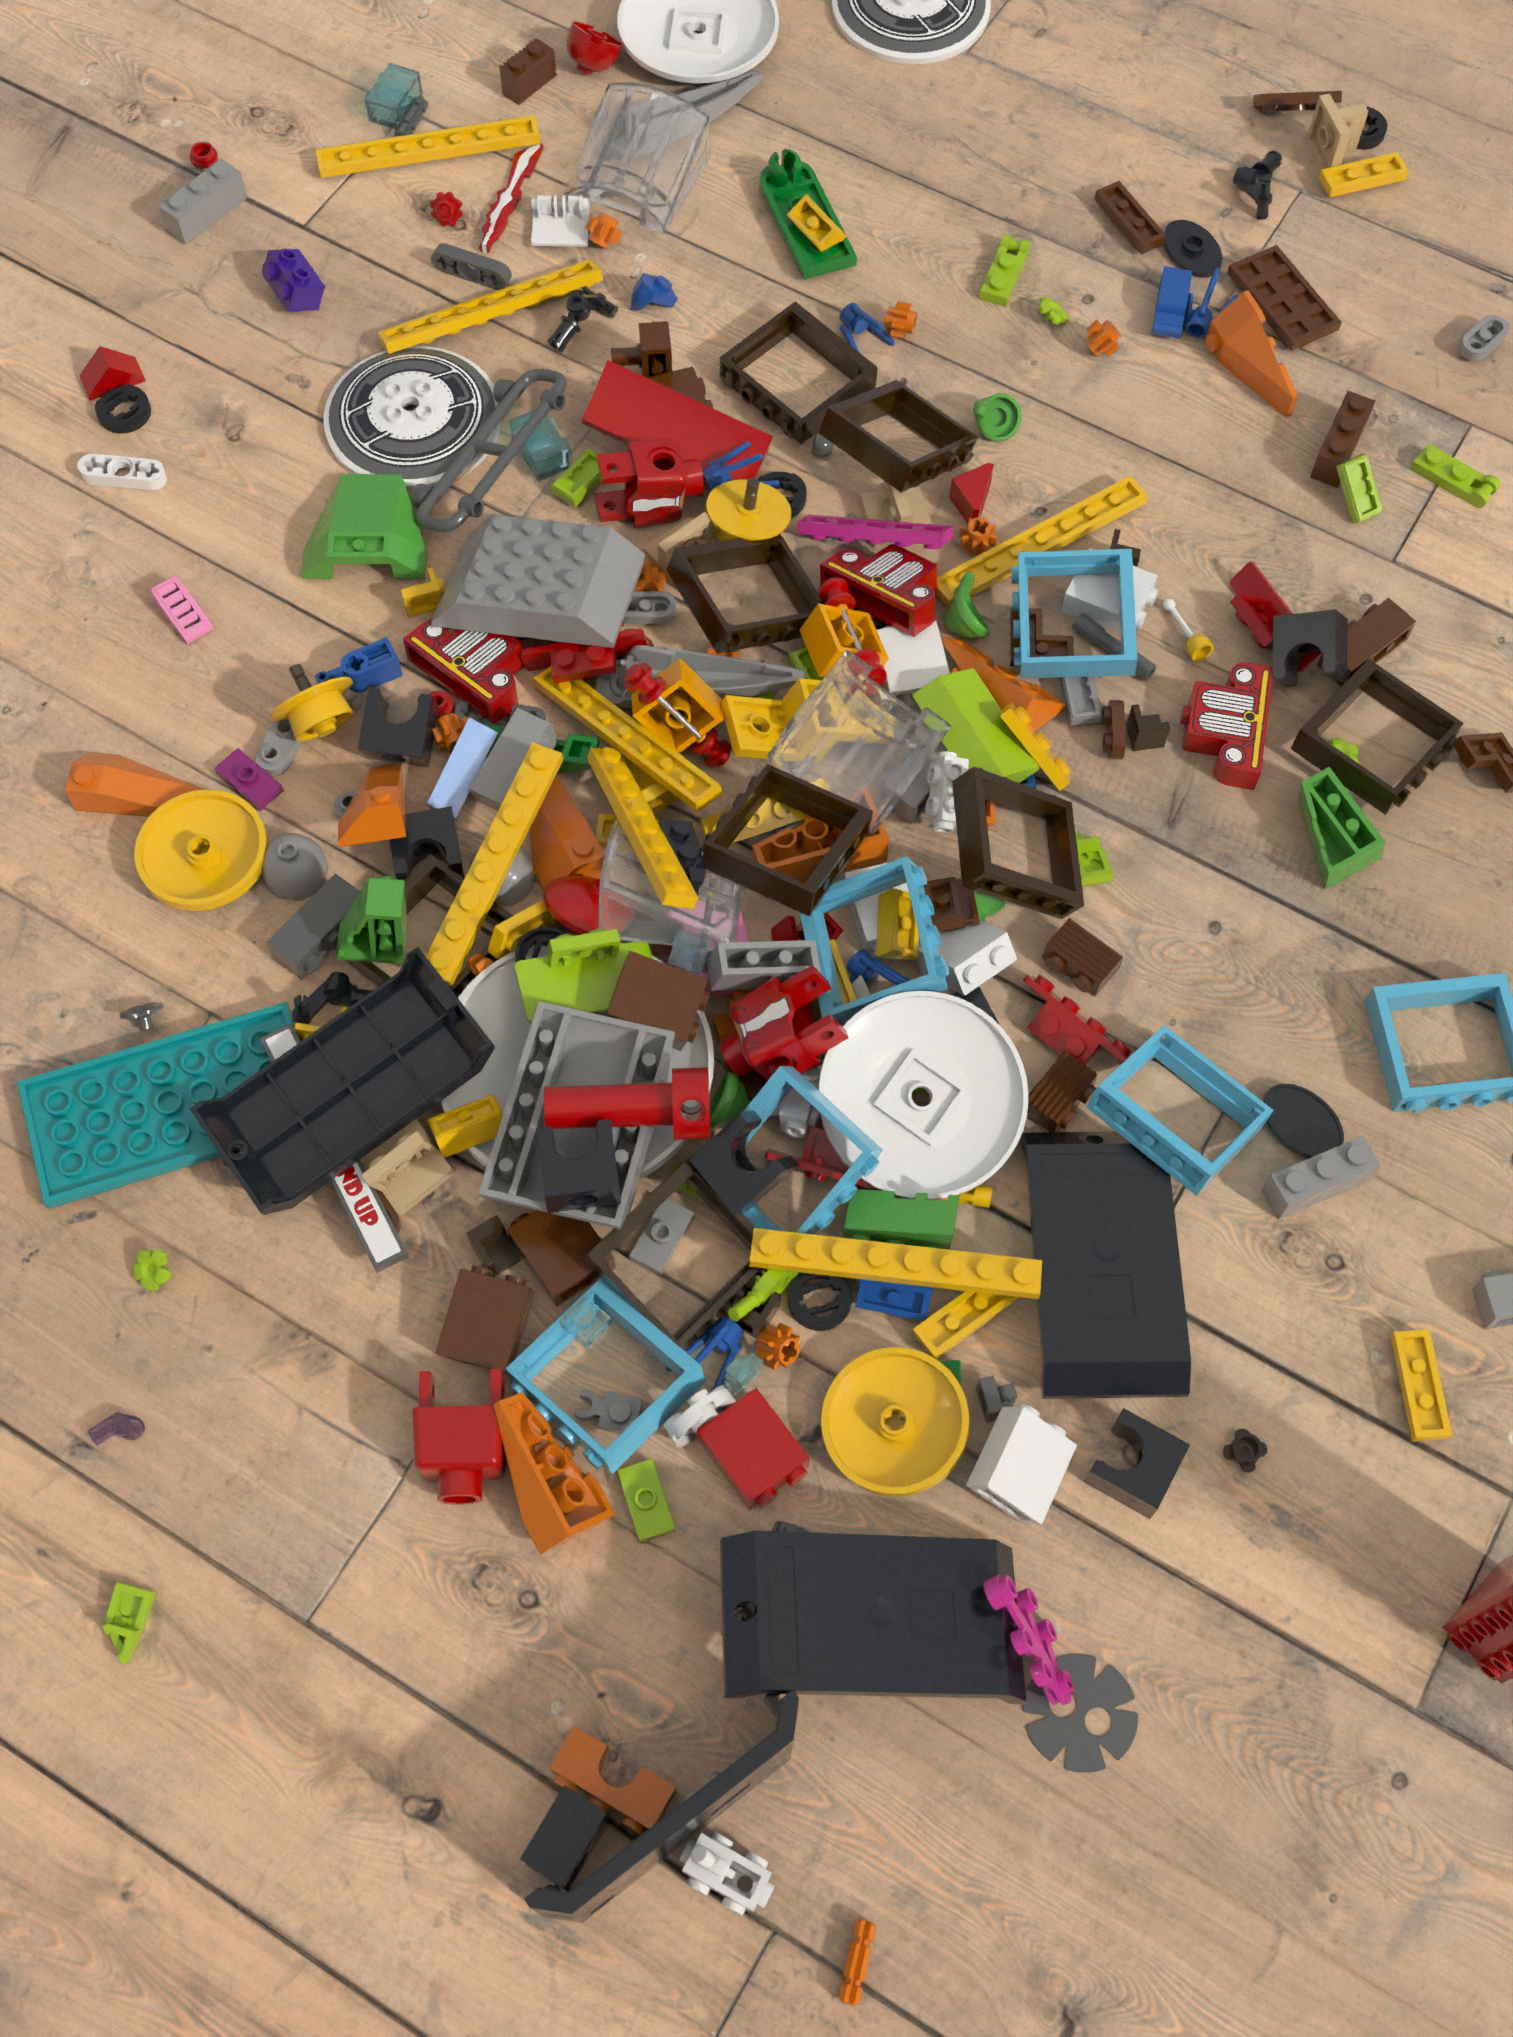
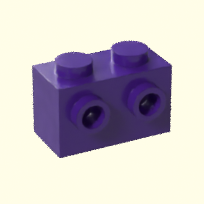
(293, 280)

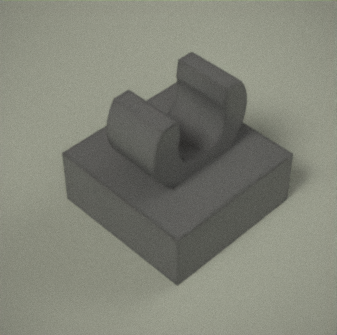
(993, 1397)

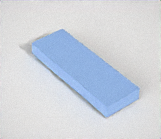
(462, 766)

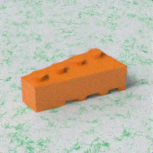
(801, 849)

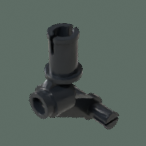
(1257, 181)
(579, 310)
(334, 990)

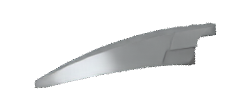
(722, 95)
(720, 673)

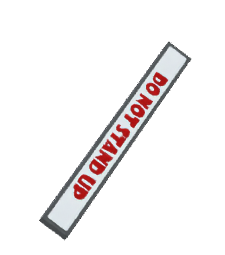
(357, 1198)

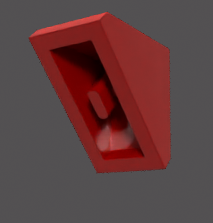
(108, 371)
(970, 491)

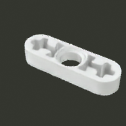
(137, 478)

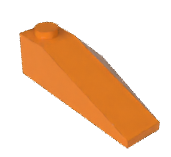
(1245, 350)
(1004, 683)
(120, 785)
(376, 808)
(563, 839)
(550, 1488)

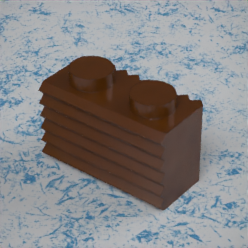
(527, 71)
(1081, 957)
(1060, 1092)

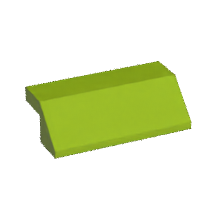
(976, 725)

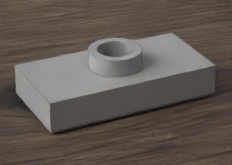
(1081, 700)
(661, 1236)

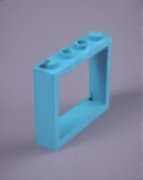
(1075, 563)
(861, 887)
(1438, 993)
(766, 1102)
(1156, 1139)
(556, 1339)

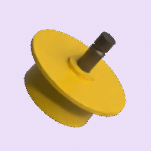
(747, 510)
(317, 708)

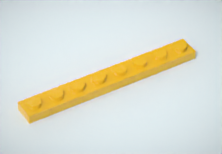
(427, 146)
(495, 304)
(1046, 536)
(631, 740)
(642, 829)
(493, 861)
(896, 1263)

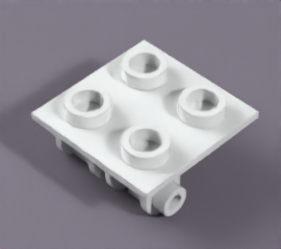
(560, 222)

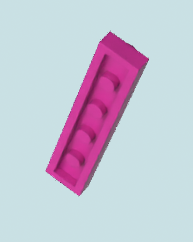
(875, 531)

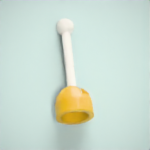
(1198, 645)

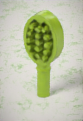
(764, 1287)

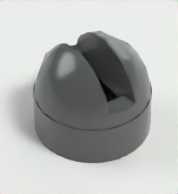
(821, 446)

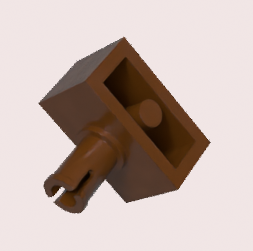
(651, 354)

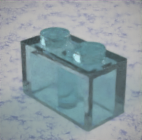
(392, 95)
(545, 449)

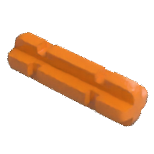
(857, 1962)

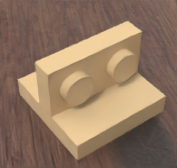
(1335, 131)
(893, 505)
(686, 533)
(407, 1167)

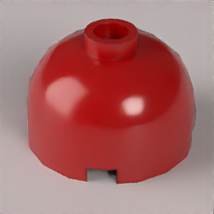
(591, 48)

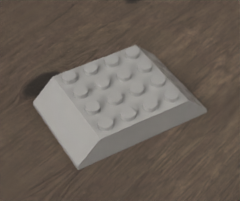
(542, 581)
(573, 1050)

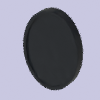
(1192, 248)
(1303, 1120)

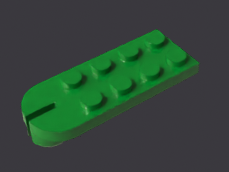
(782, 189)

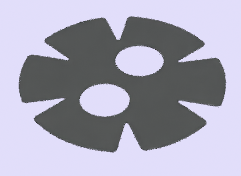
(1083, 1747)

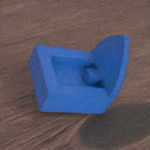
(654, 290)

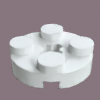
(702, 1410)

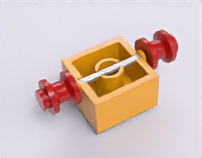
(838, 627)
(678, 709)

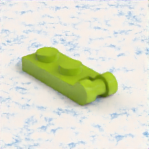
(1005, 270)
(1455, 476)

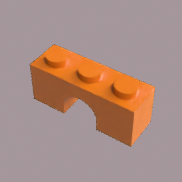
(639, 1802)

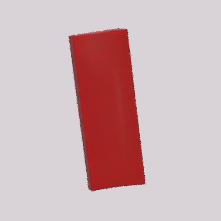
(642, 409)

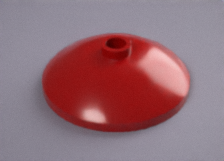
(574, 902)

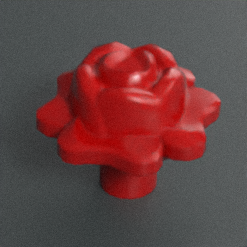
(446, 209)

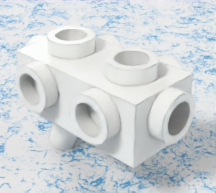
(940, 804)
(796, 1112)
(717, 1867)

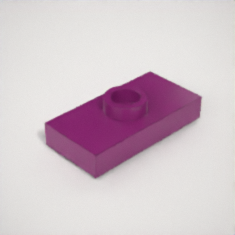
(249, 779)

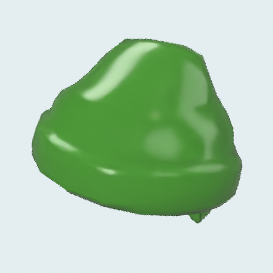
(997, 416)
(961, 614)
(728, 1101)

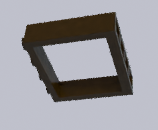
(823, 341)
(844, 429)
(738, 553)
(1401, 700)
(806, 798)
(994, 880)
(417, 886)
(732, 1290)

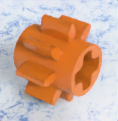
(603, 230)
(900, 319)
(1102, 338)
(978, 536)
(448, 731)
(777, 1346)

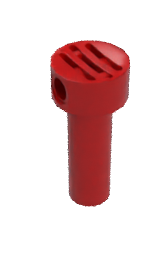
(634, 1104)

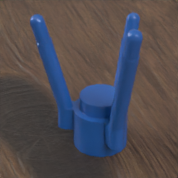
(1199, 320)
(857, 321)
(719, 473)
(870, 968)
(720, 1338)

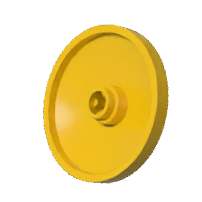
(201, 850)
(895, 1421)

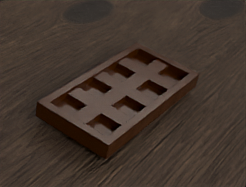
(1284, 297)

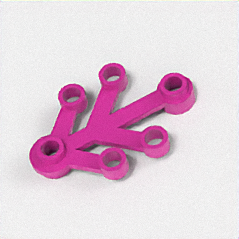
(1031, 1637)

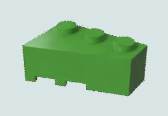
(1337, 828)
(375, 924)
(889, 1219)

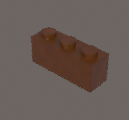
(1342, 437)
(1375, 635)

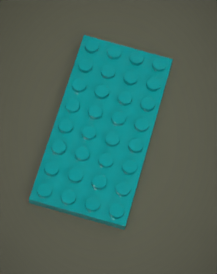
(130, 1109)

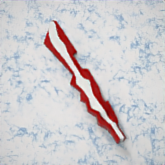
(508, 198)

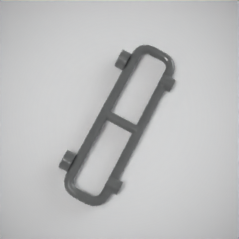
(506, 394)

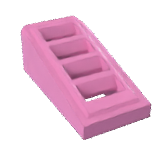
(171, 593)

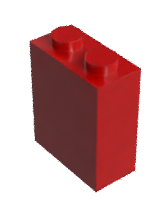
(754, 1449)

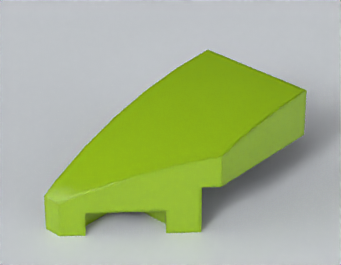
(1092, 860)
(128, 1617)

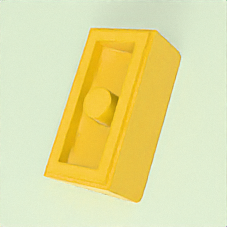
(815, 224)
(896, 926)
(466, 1125)

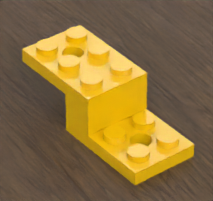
(767, 714)

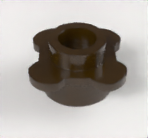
(1255, 1450)

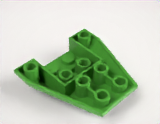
(366, 523)

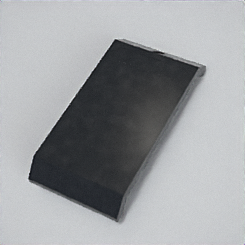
(346, 1087)
(1108, 1269)
(866, 1616)
(676, 1826)

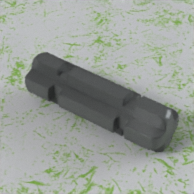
(412, 116)

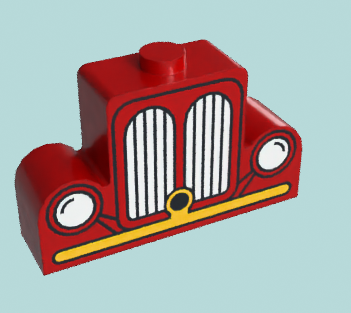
(888, 585)
(469, 665)
(1231, 723)

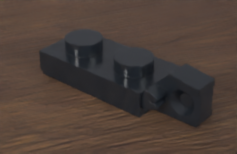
(686, 848)

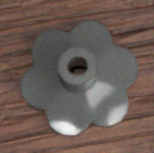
(142, 1014)

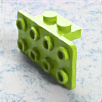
(576, 972)

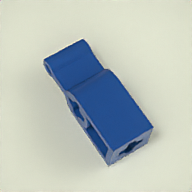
(1172, 302)
(366, 666)

